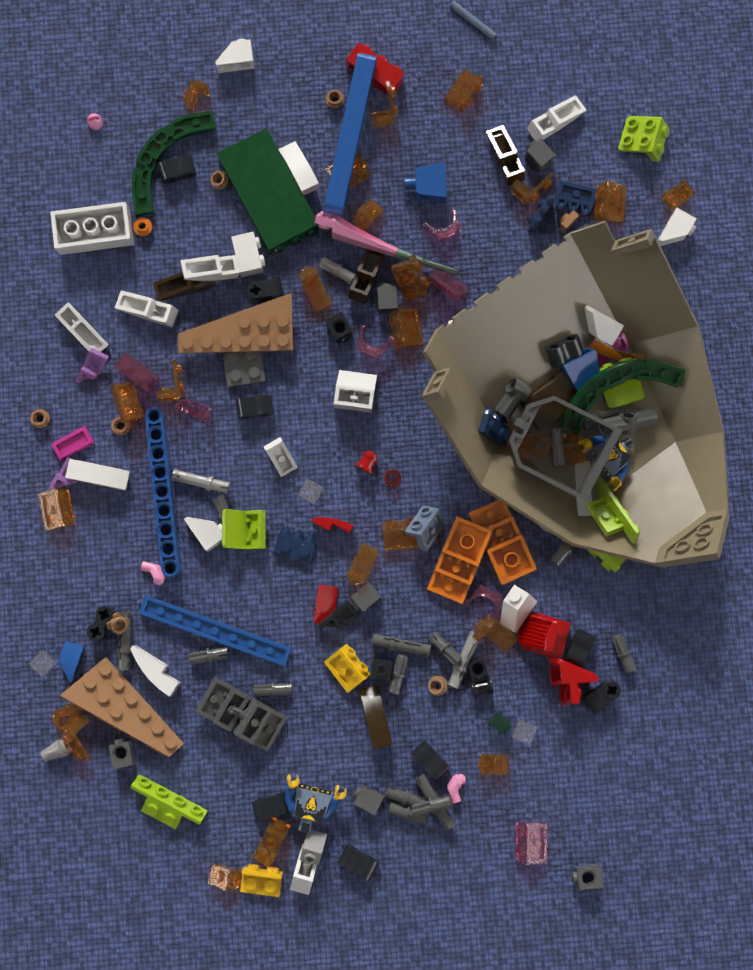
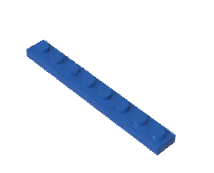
(215, 630)

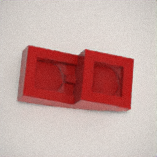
(327, 523)

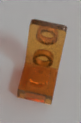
(522, 191)
(168, 393)

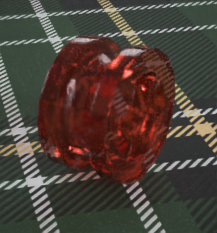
(394, 472)

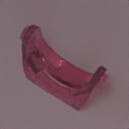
(443, 234)
(376, 352)
(183, 407)
(483, 591)

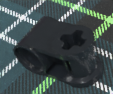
(267, 290)
(480, 680)
(599, 698)

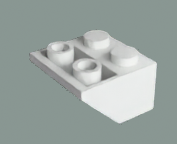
(355, 391)

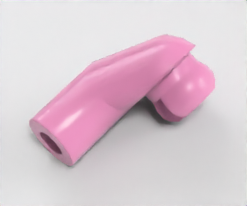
(155, 571)
(454, 785)

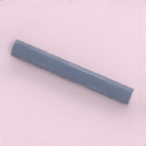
(473, 20)

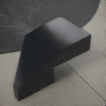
(340, 616)

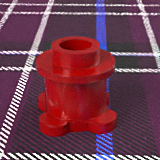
(367, 462)

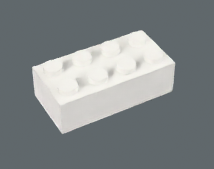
(92, 228)

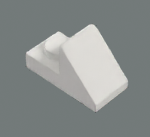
(280, 457)

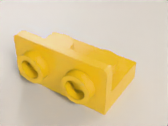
(347, 667)
(261, 881)

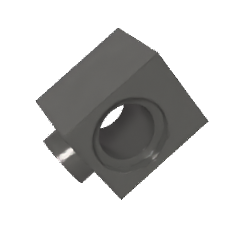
(539, 155)
(387, 298)
(365, 597)
(117, 761)
(367, 799)
(596, 876)

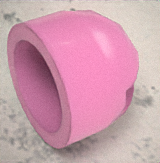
(94, 124)

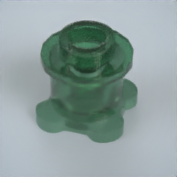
(500, 723)

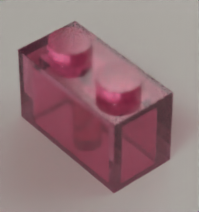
(136, 372)

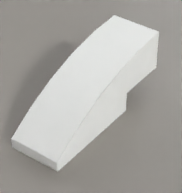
(556, 118)
(299, 168)
(210, 268)
(147, 308)
(80, 328)
(97, 474)
(155, 671)

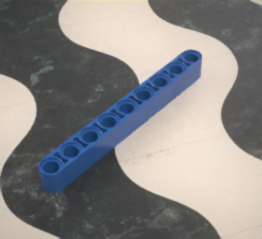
(350, 134)
(157, 484)

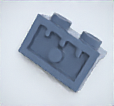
(426, 526)

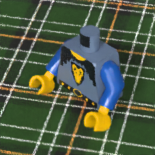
(617, 462)
(311, 803)

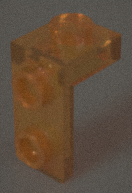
(383, 118)
(314, 288)
(362, 564)
(495, 632)
(68, 732)
(271, 841)

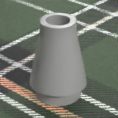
(56, 750)

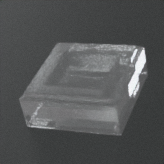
(310, 491)
(42, 663)
(524, 731)

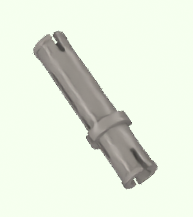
(201, 481)
(461, 668)

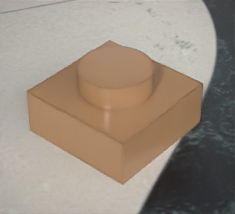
(567, 221)

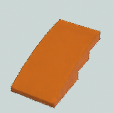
(506, 545)
(459, 560)

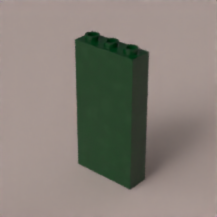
(268, 191)

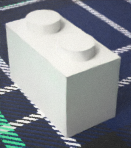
(247, 254)

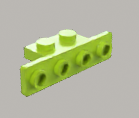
(610, 514)
(165, 804)

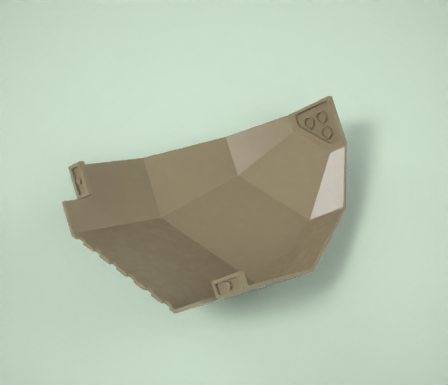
(676, 467)

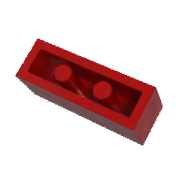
(383, 71)

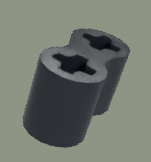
(177, 169)
(564, 350)
(254, 406)
(100, 623)
(579, 648)
(430, 760)
(270, 806)
(358, 862)

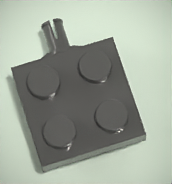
(219, 701)
(258, 724)

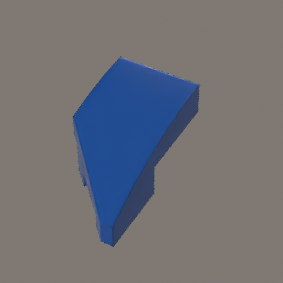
(70, 659)

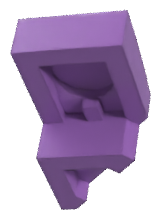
(92, 366)
(59, 479)

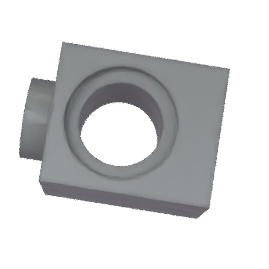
(313, 847)

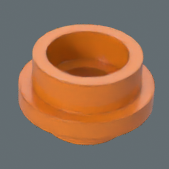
(142, 232)

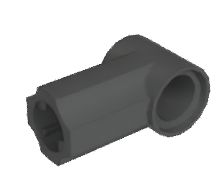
(515, 393)

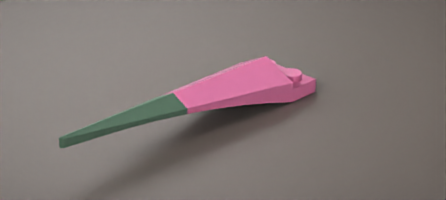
(349, 233)

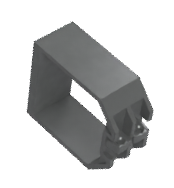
(523, 424)

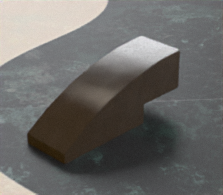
(505, 155)
(366, 276)
(176, 286)
(375, 717)

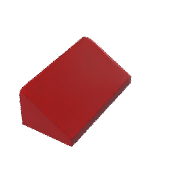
(325, 602)

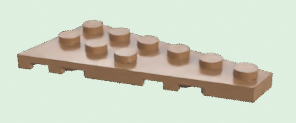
(256, 329)
(116, 702)

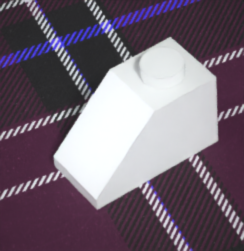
(236, 57)
(677, 227)
(602, 326)
(206, 531)
(516, 608)
(303, 876)

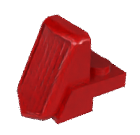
(543, 635)
(568, 678)

